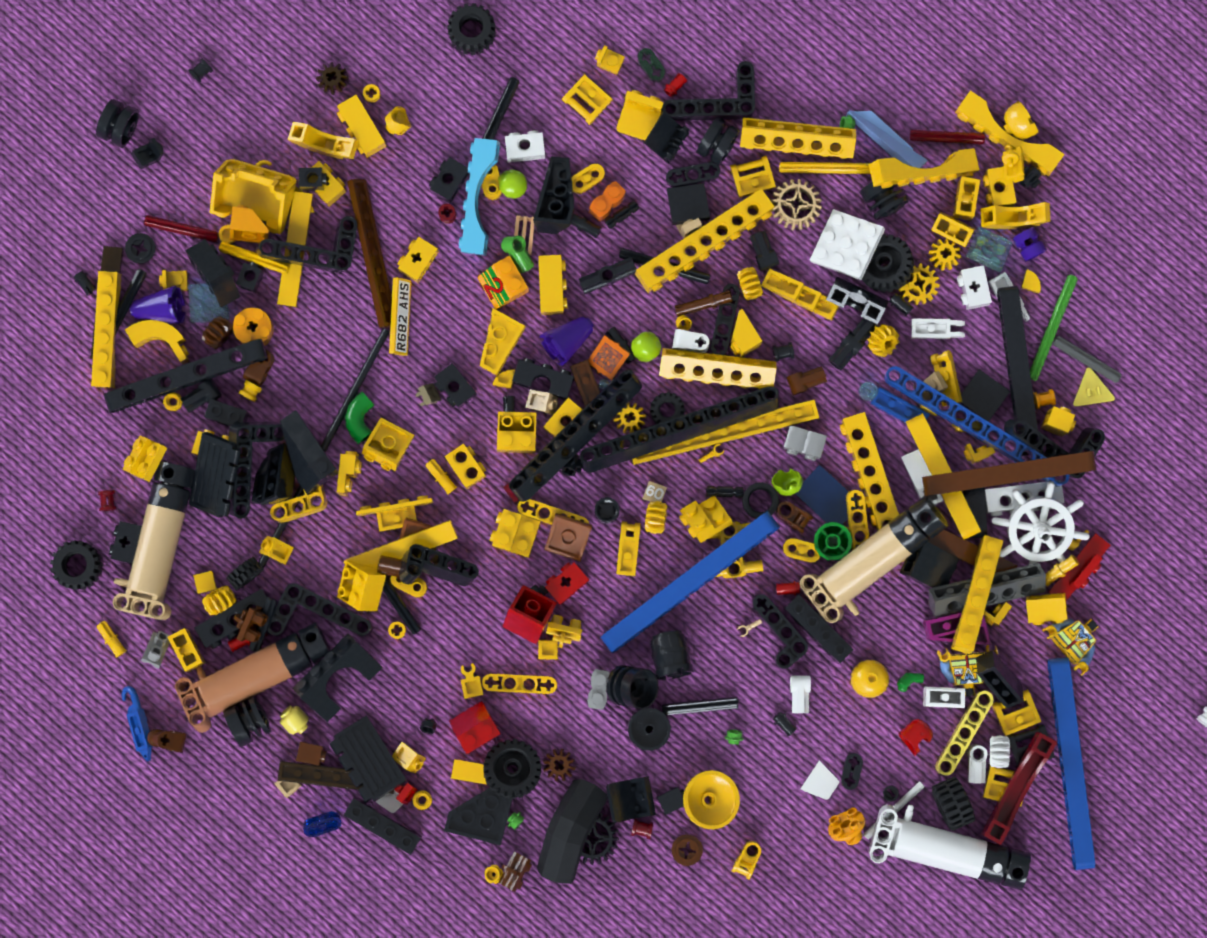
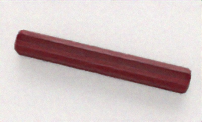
(949, 137)
(181, 228)

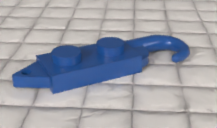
(138, 723)

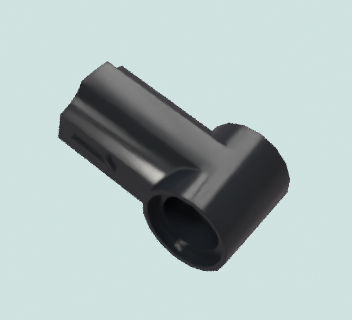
(765, 255)
(201, 395)

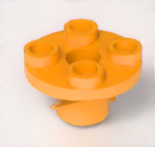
(847, 826)

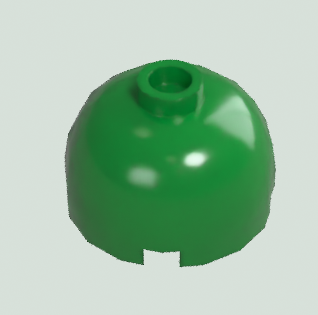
(833, 541)

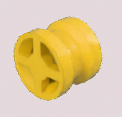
(250, 391)

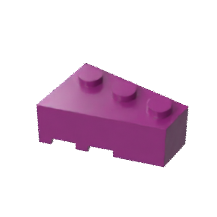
(945, 627)

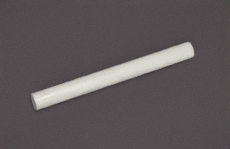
(898, 806)

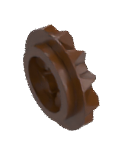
(693, 857)

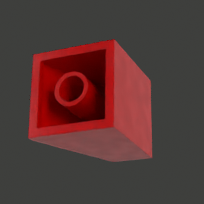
(529, 614)
(474, 727)

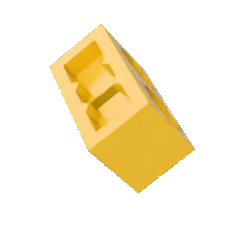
(462, 468)

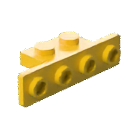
(393, 516)

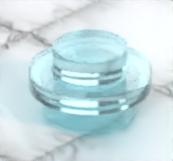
(868, 391)

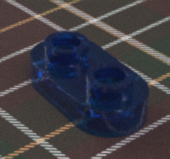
(322, 824)

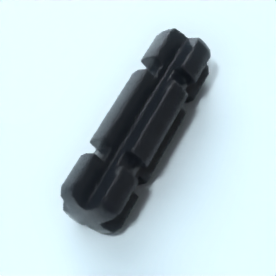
(621, 214)
(724, 491)

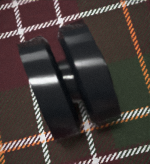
(117, 123)
(719, 142)
(654, 739)

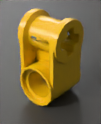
(746, 860)

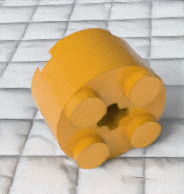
(243, 323)

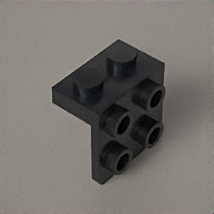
(630, 799)

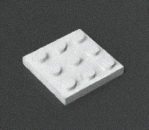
(847, 244)

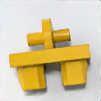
(1013, 164)
(564, 633)

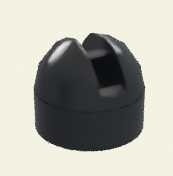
(428, 726)
(887, 795)

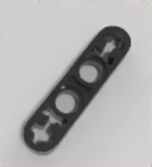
(726, 320)

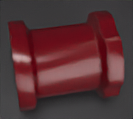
(447, 220)
(110, 494)
(642, 829)

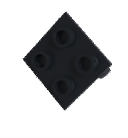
(666, 137)

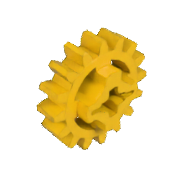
(921, 292)

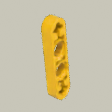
(553, 510)
(861, 526)
(519, 687)

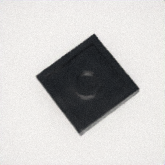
(688, 203)
(983, 395)

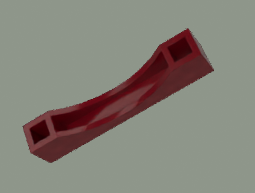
(1016, 789)

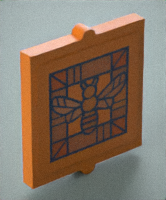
(608, 357)

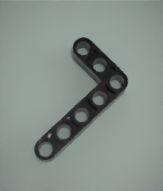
(717, 104)
(313, 253)
(245, 441)
(1052, 449)
(318, 608)

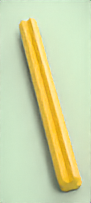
(824, 167)

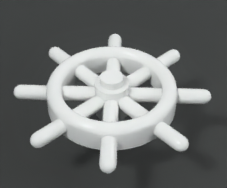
(1040, 527)

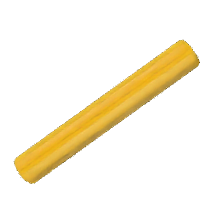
(253, 257)

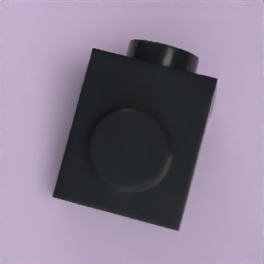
(148, 154)

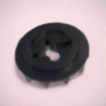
(137, 240)

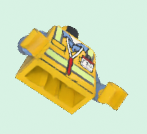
(1074, 641)
(962, 669)

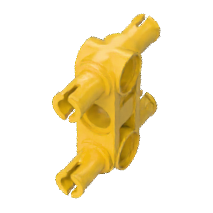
(744, 567)

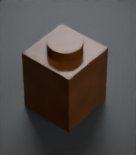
(311, 753)

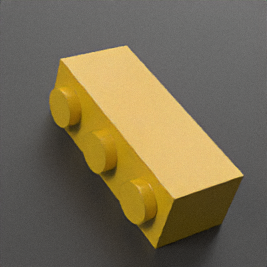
(360, 126)
(552, 284)

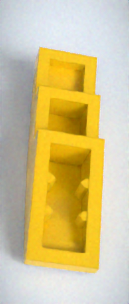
(799, 294)

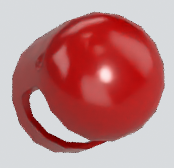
(914, 733)

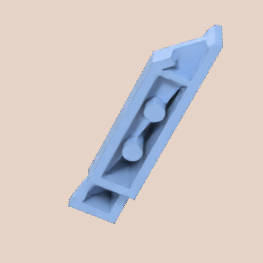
(887, 138)

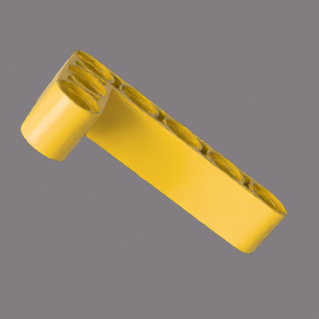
(308, 507)

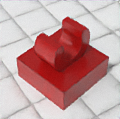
(405, 793)

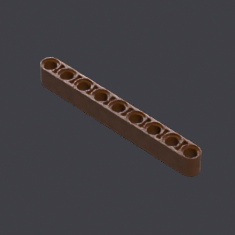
(1009, 473)

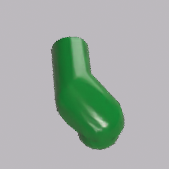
(907, 679)

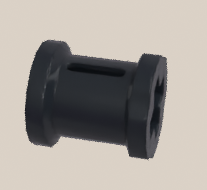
(200, 70)
(782, 352)

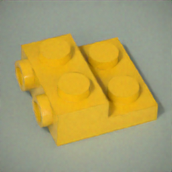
(387, 444)
(144, 458)
(348, 468)
(705, 518)
(515, 533)

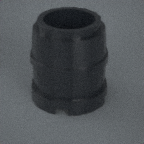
(671, 655)

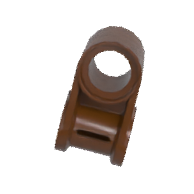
(258, 372)
(794, 517)
(167, 740)

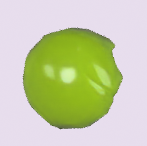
(512, 183)
(646, 346)
(787, 482)

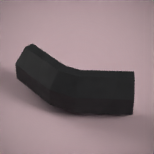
(569, 831)

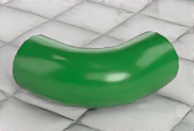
(355, 418)

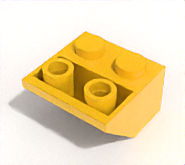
(516, 432)
(361, 586)

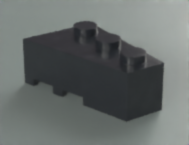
(214, 272)

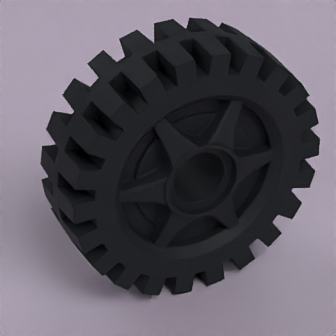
(896, 272)
(508, 783)

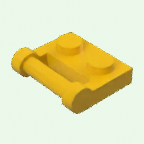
(591, 95)
(753, 182)
(1018, 719)
(993, 788)

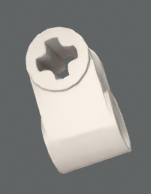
(689, 341)

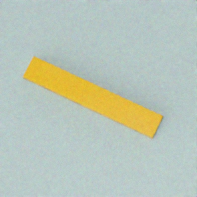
(296, 234)
(429, 538)

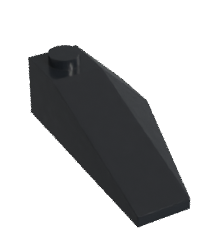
(556, 199)
(307, 456)

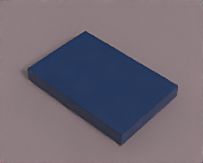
(825, 496)

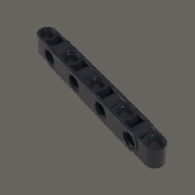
(185, 376)
(575, 435)

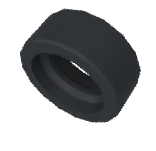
(760, 486)

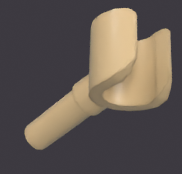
(749, 627)

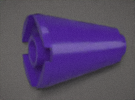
(160, 306)
(566, 339)

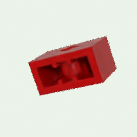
(560, 593)

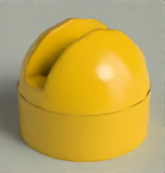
(688, 323)

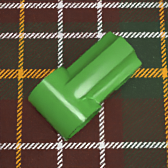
(517, 252)

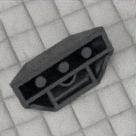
(274, 477)

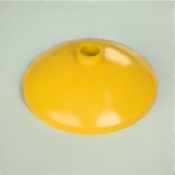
(723, 799)

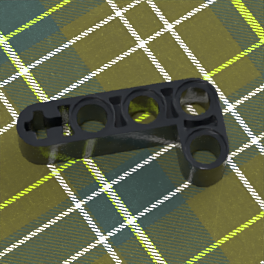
(461, 571)
(776, 629)

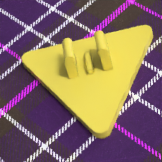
(1092, 390)

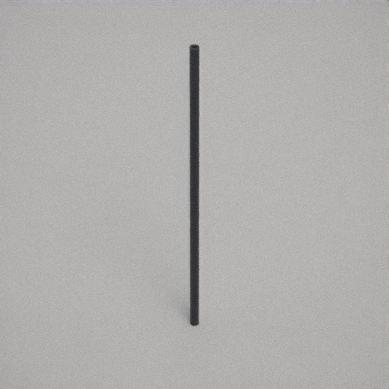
(337, 422)

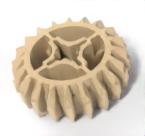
(798, 188)

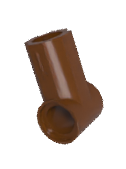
(802, 382)
(389, 566)

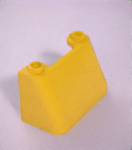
(256, 187)

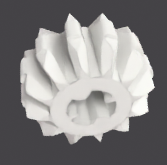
(999, 751)

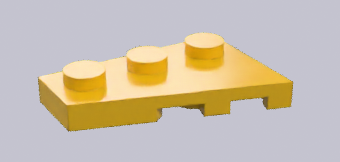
(500, 341)

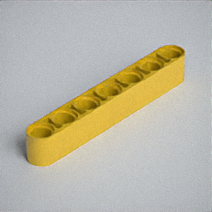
(937, 465)

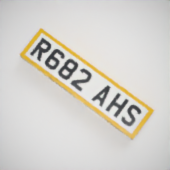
(400, 317)

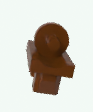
(247, 623)
(514, 871)

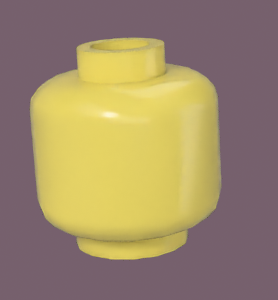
(294, 720)

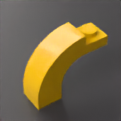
(322, 142)
(1015, 217)
(149, 330)

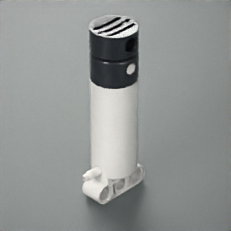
(948, 850)

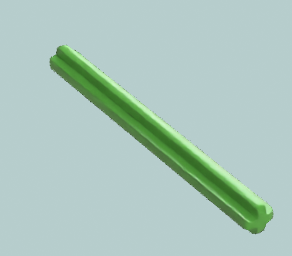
(1052, 327)

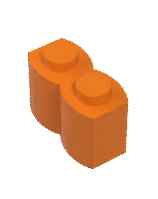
(603, 204)

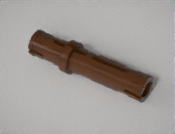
(712, 300)

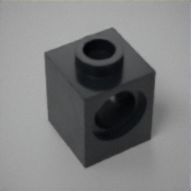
(305, 173)
(252, 285)
(671, 800)

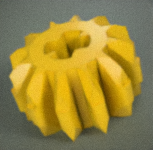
(937, 251)
(749, 283)
(883, 340)
(633, 424)
(656, 517)
(219, 600)

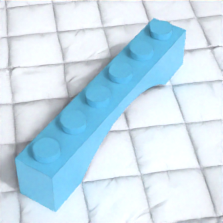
(484, 157)

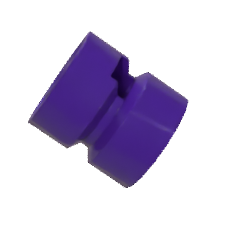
(1032, 250)

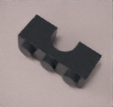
(867, 303)
(527, 372)

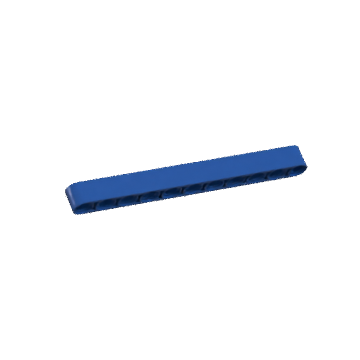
(969, 418)
(690, 582)
(1071, 763)

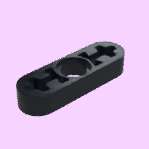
(678, 172)

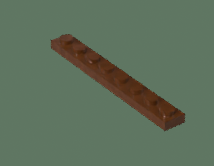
(371, 251)

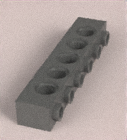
(1005, 587)

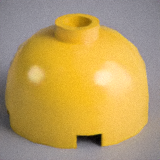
(1019, 122)
(869, 678)

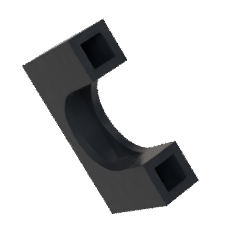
(345, 654)

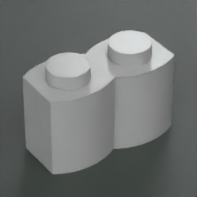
(805, 443)
(597, 696)

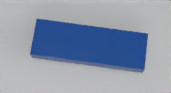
(896, 406)

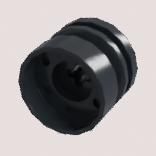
(886, 200)
(632, 687)
(248, 721)

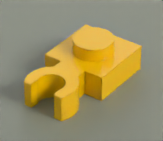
(471, 685)

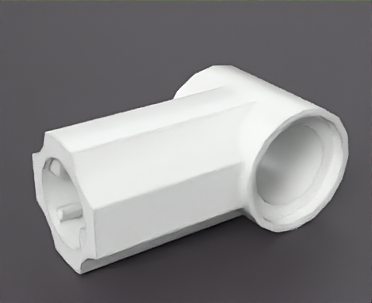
(800, 688)
(977, 766)

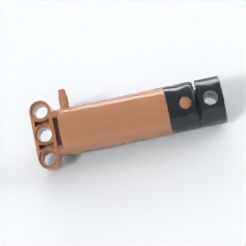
(250, 675)

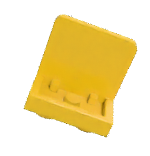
(639, 114)

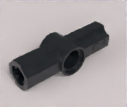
(595, 280)
(852, 344)

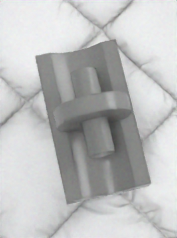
(156, 649)

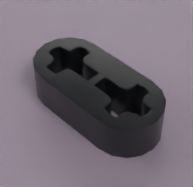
(847, 769)

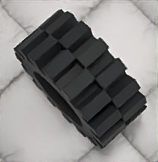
(666, 398)
(244, 573)

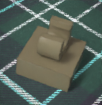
(429, 394)

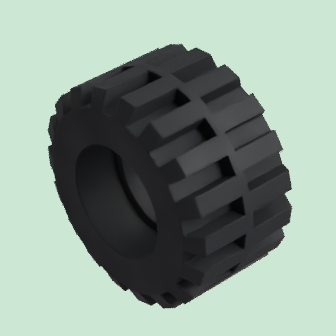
(466, 14)
(61, 559)
(953, 803)

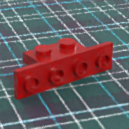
(1089, 562)

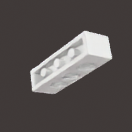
(993, 496)

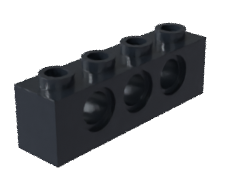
(206, 629)
(818, 629)
(382, 826)

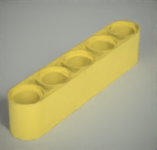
(972, 727)

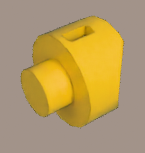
(397, 121)

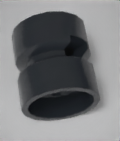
(606, 510)

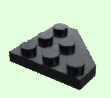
(480, 817)

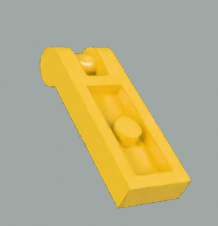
(948, 374)
(628, 549)

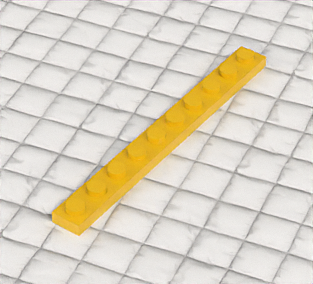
(767, 422)

